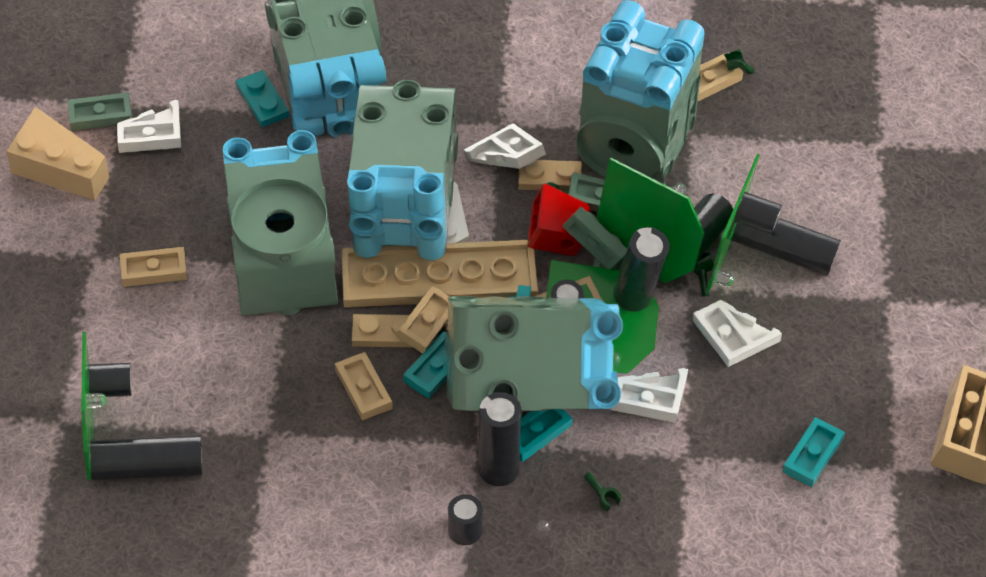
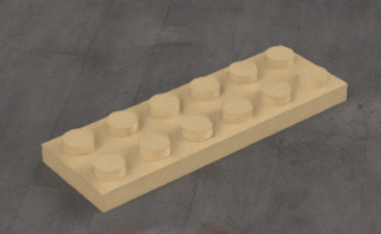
(465, 269)

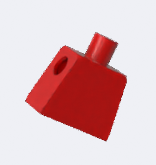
(548, 214)

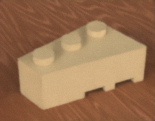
(57, 157)
(962, 431)

